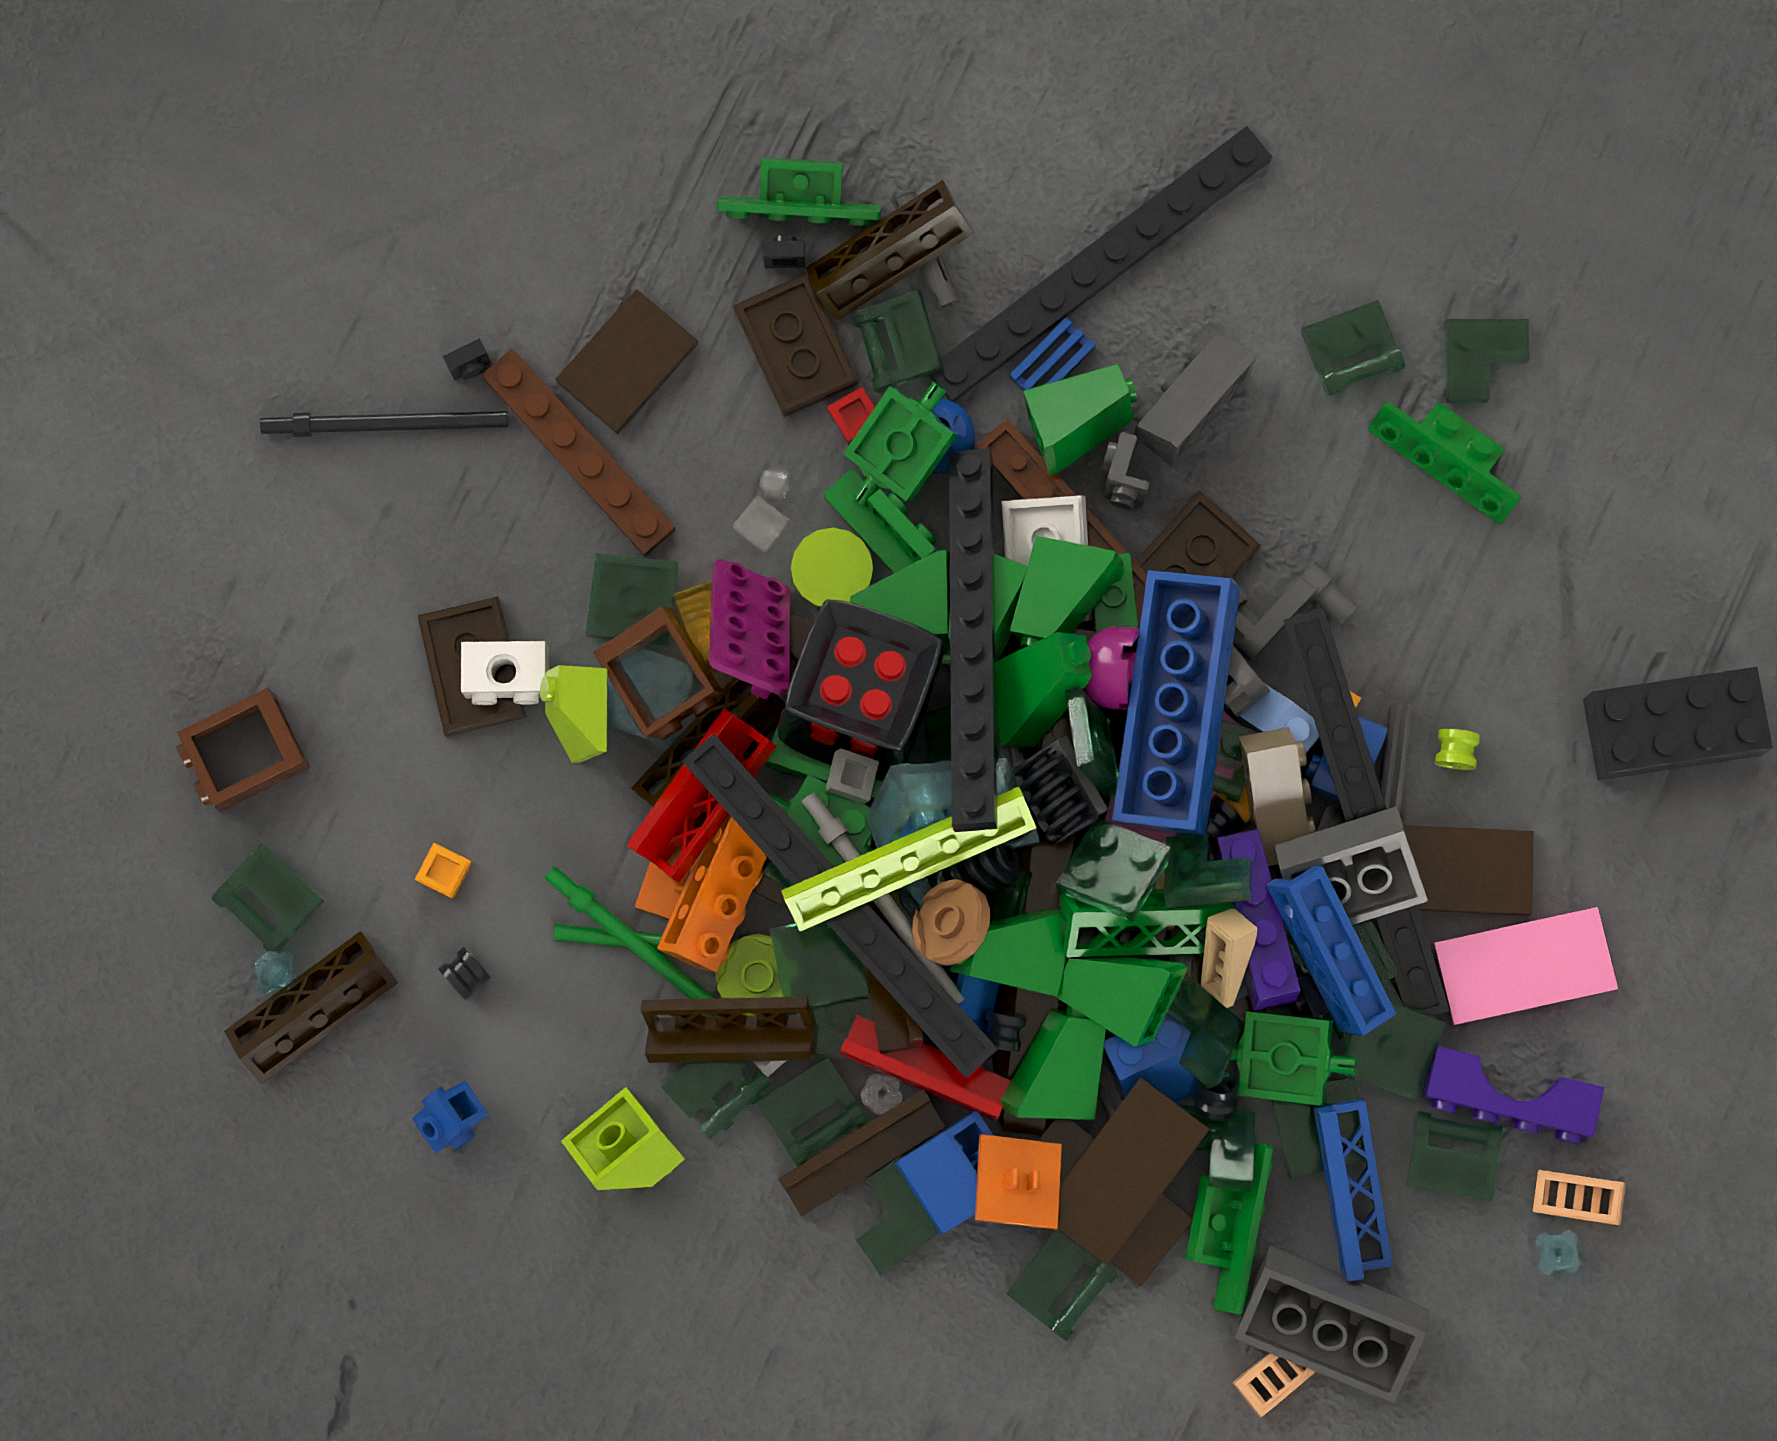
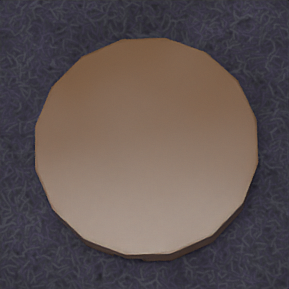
(951, 922)

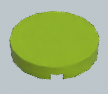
(831, 566)
(749, 970)

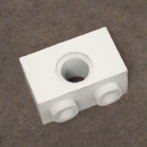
(483, 659)

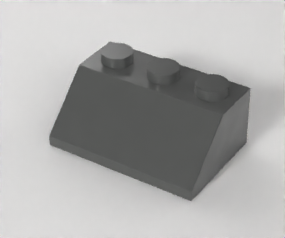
(1193, 396)
(1365, 862)

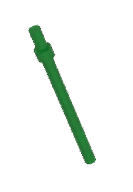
(582, 899)

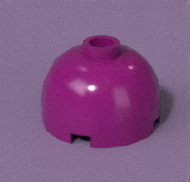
(1112, 666)

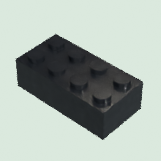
(1677, 723)

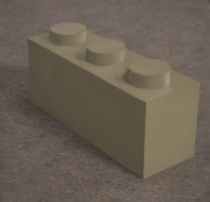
(1276, 788)

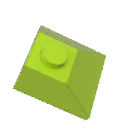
(577, 709)
(622, 1146)

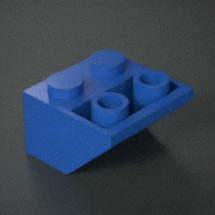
(945, 1172)

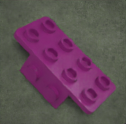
(750, 628)

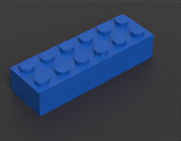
(1176, 703)

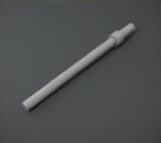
(834, 833)

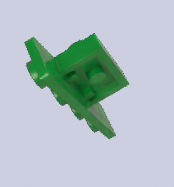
(800, 189)
(1451, 454)
(881, 523)
(1227, 1231)

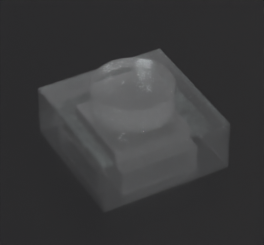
(760, 524)

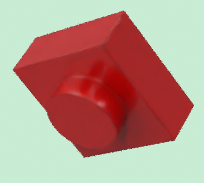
(851, 413)

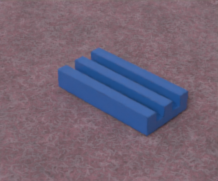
(1076, 336)

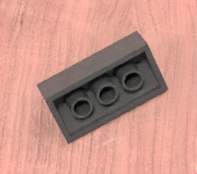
(1332, 1324)

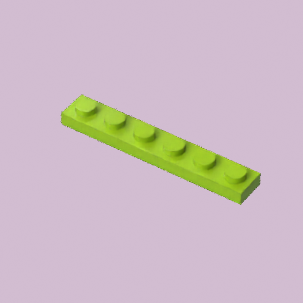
(901, 863)

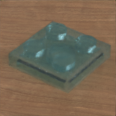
(660, 681)

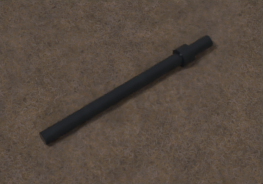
(304, 424)

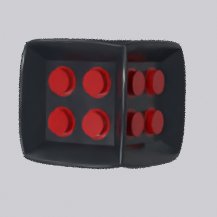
(860, 686)

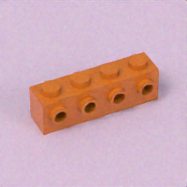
(714, 899)

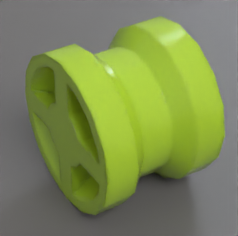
(1457, 749)

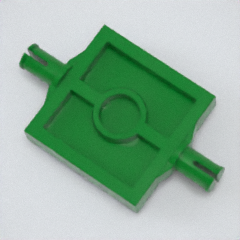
(900, 444)
(850, 812)
(1287, 1058)

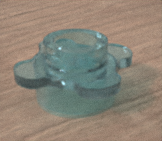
(274, 971)
(1567, 1244)

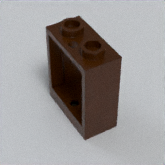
(636, 638)
(293, 756)

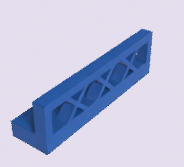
(1332, 951)
(1341, 1196)

